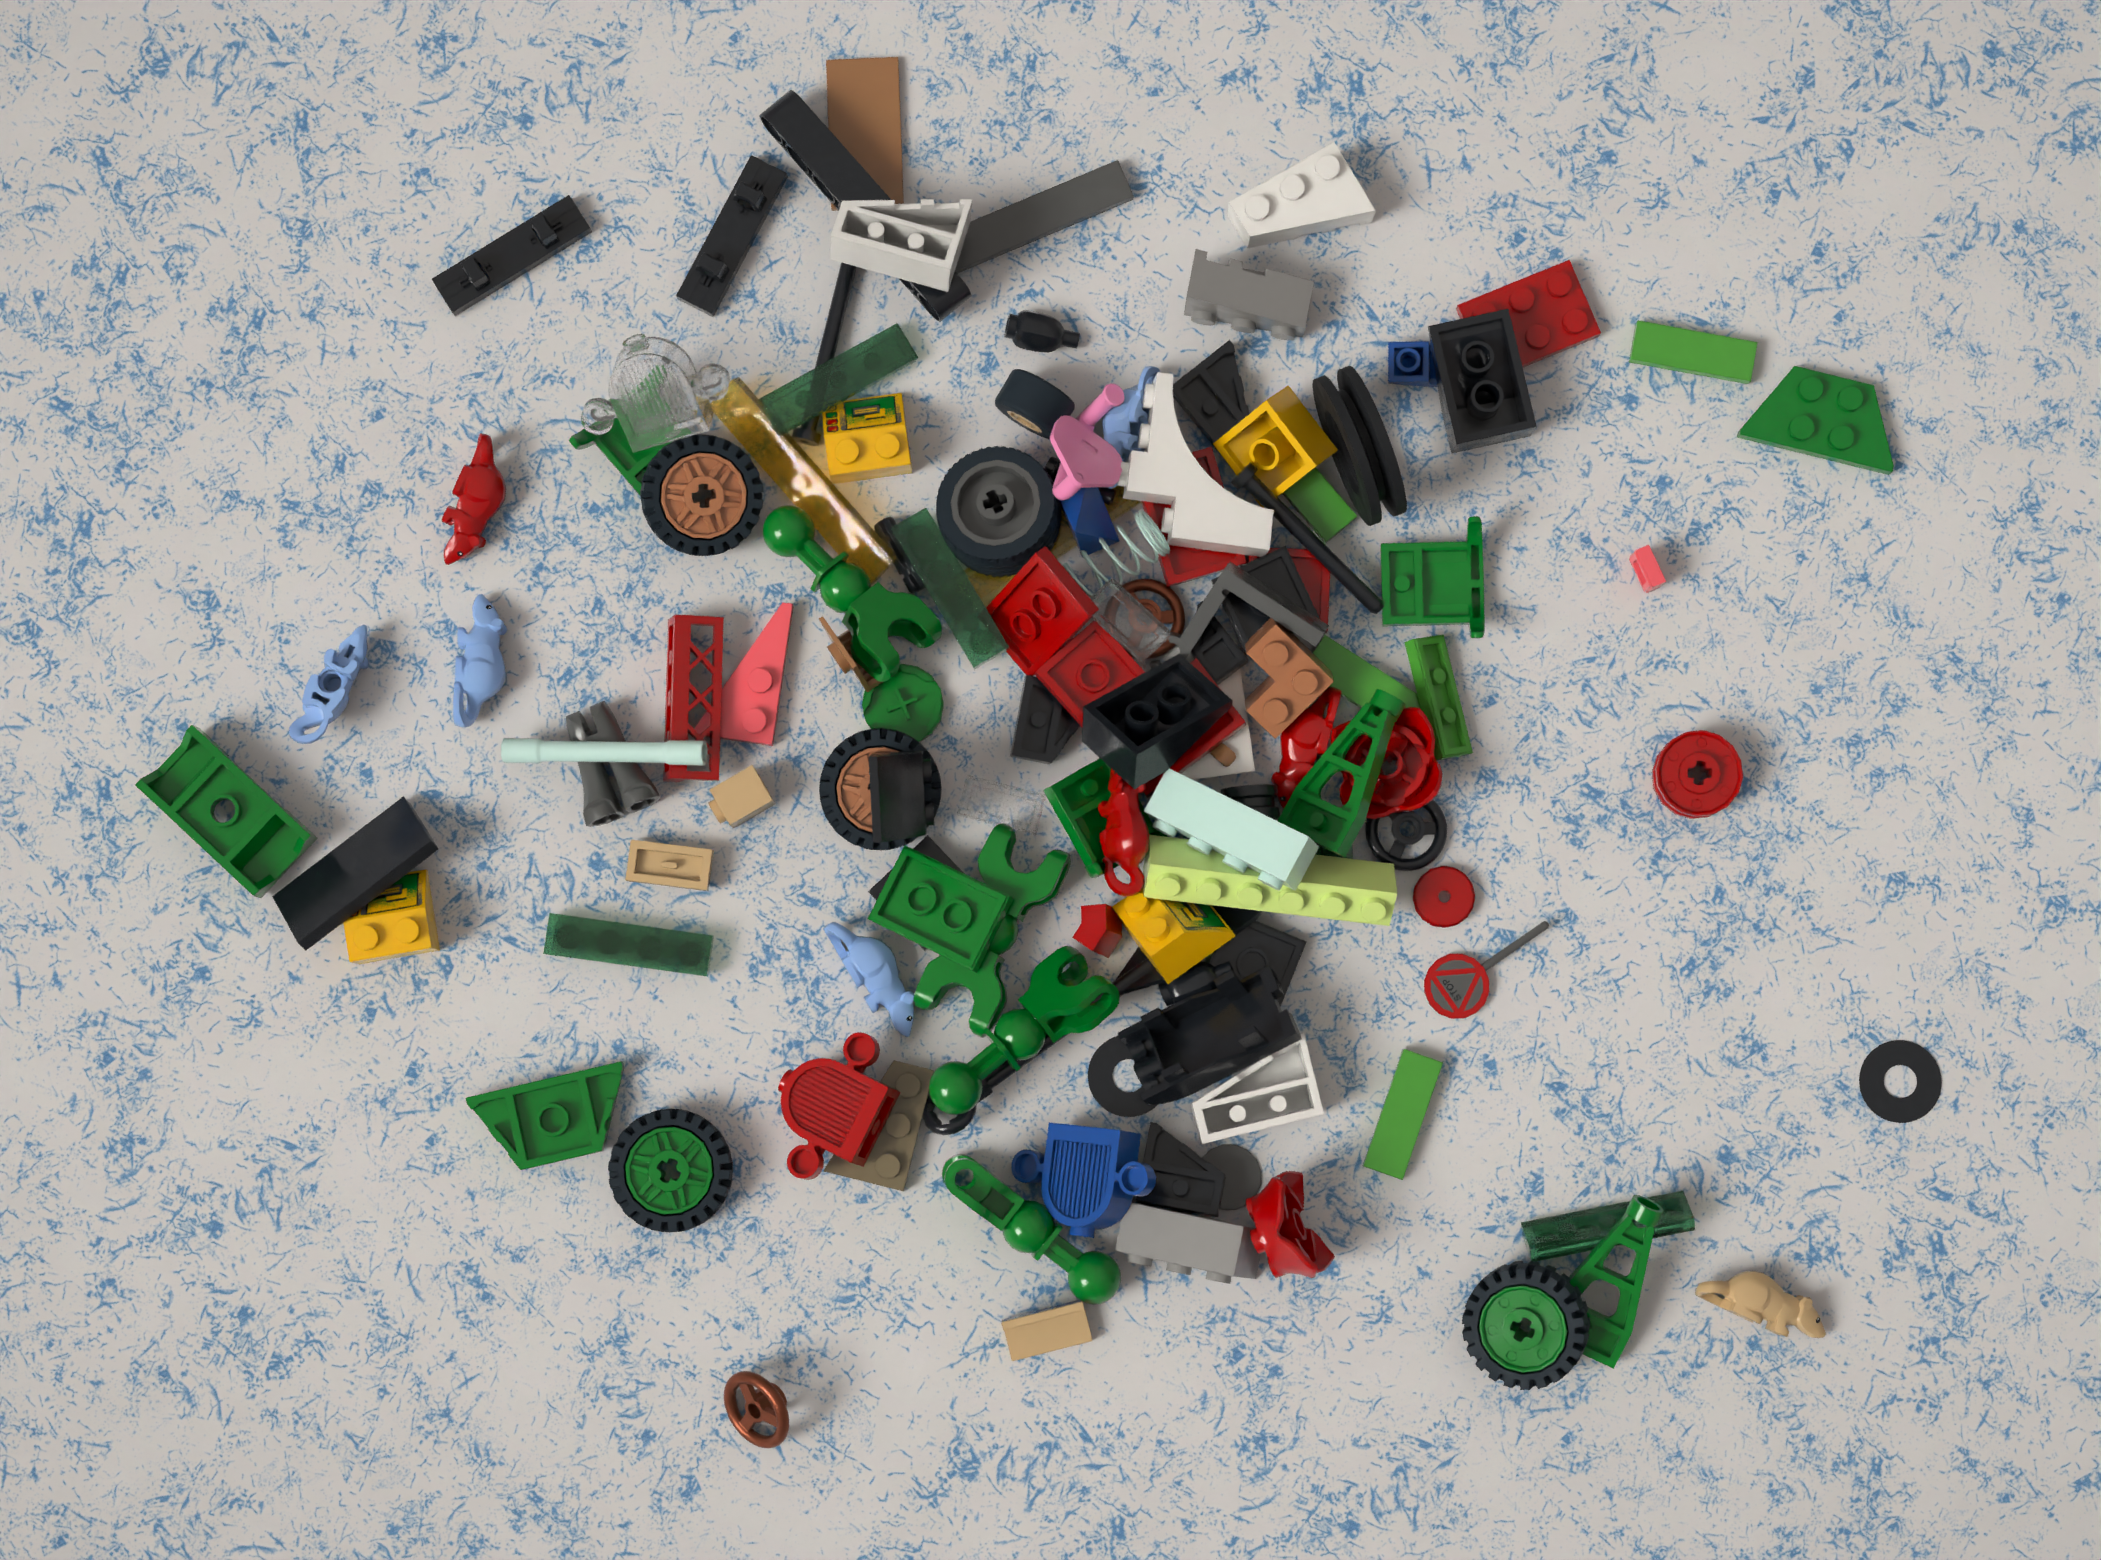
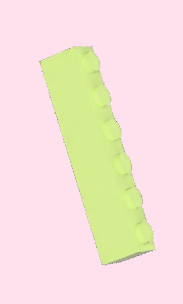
(1329, 889)

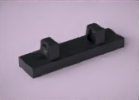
(731, 236)
(511, 255)

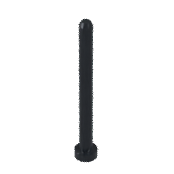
(807, 432)
(1307, 538)

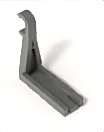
(1258, 595)

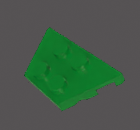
(1823, 419)
(552, 1116)

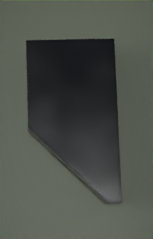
(1218, 652)

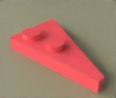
(754, 689)

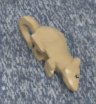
(1759, 1297)

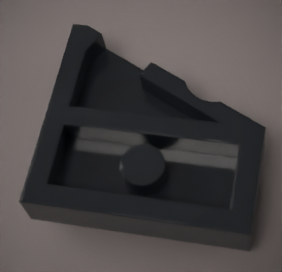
(1213, 393)
(1041, 724)
(1182, 1176)

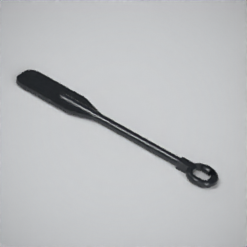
(1136, 975)

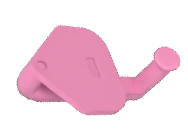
(1083, 454)

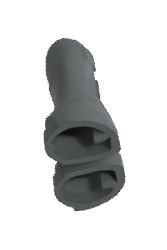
(600, 800)

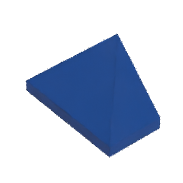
(1089, 520)

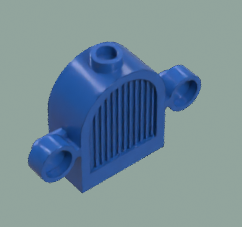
(1086, 1175)

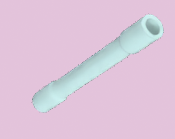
(670, 752)

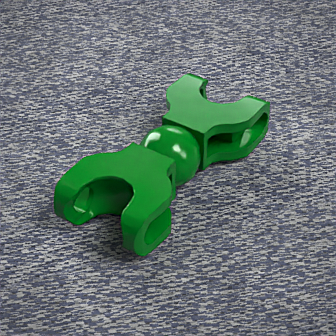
(1028, 891)

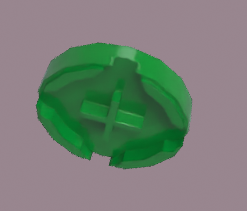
(905, 703)

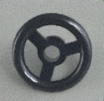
(1421, 828)

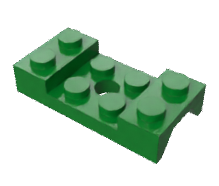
(259, 838)

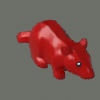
(480, 497)
(1304, 741)
(1125, 836)

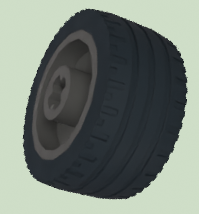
(990, 483)

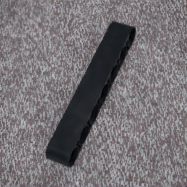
(843, 179)

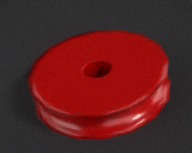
(1460, 896)

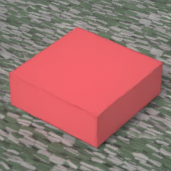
(1647, 569)

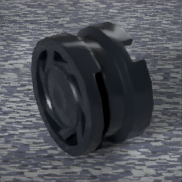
(1256, 797)

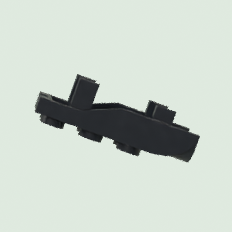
(1209, 1036)

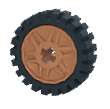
(726, 514)
(846, 783)

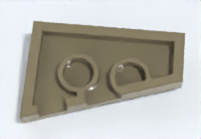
(894, 1148)

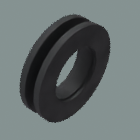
(1364, 449)

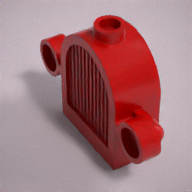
(835, 1107)

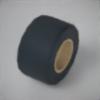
(1033, 402)

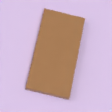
(867, 117)

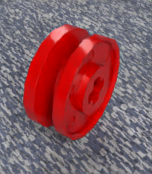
(1714, 757)

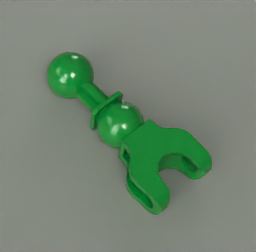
(869, 611)
(1052, 1008)
(1031, 1229)

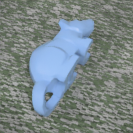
(1123, 422)
(482, 667)
(328, 692)
(875, 966)

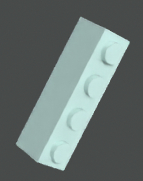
(1230, 829)

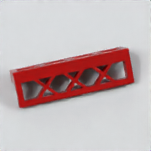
(678, 690)

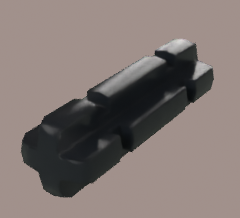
(902, 564)

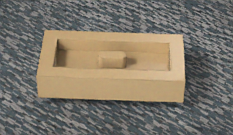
(669, 865)

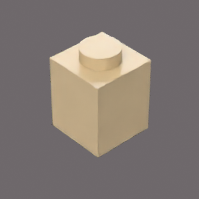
(740, 797)

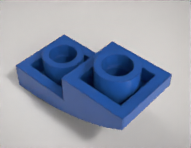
(1411, 364)

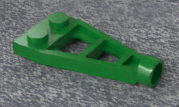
(1336, 826)
(1611, 1333)

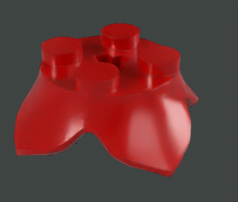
(1417, 772)
(1281, 1229)

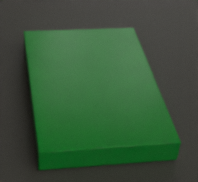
(940, 908)

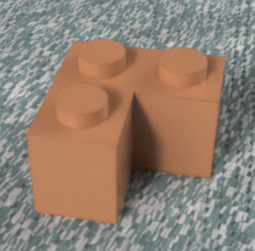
(1293, 679)

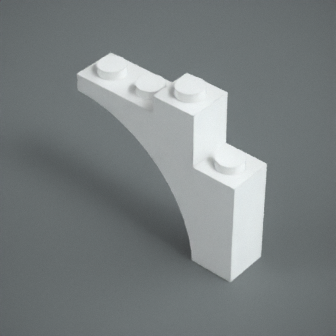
(1167, 473)

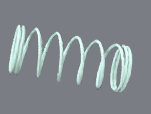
(1158, 543)

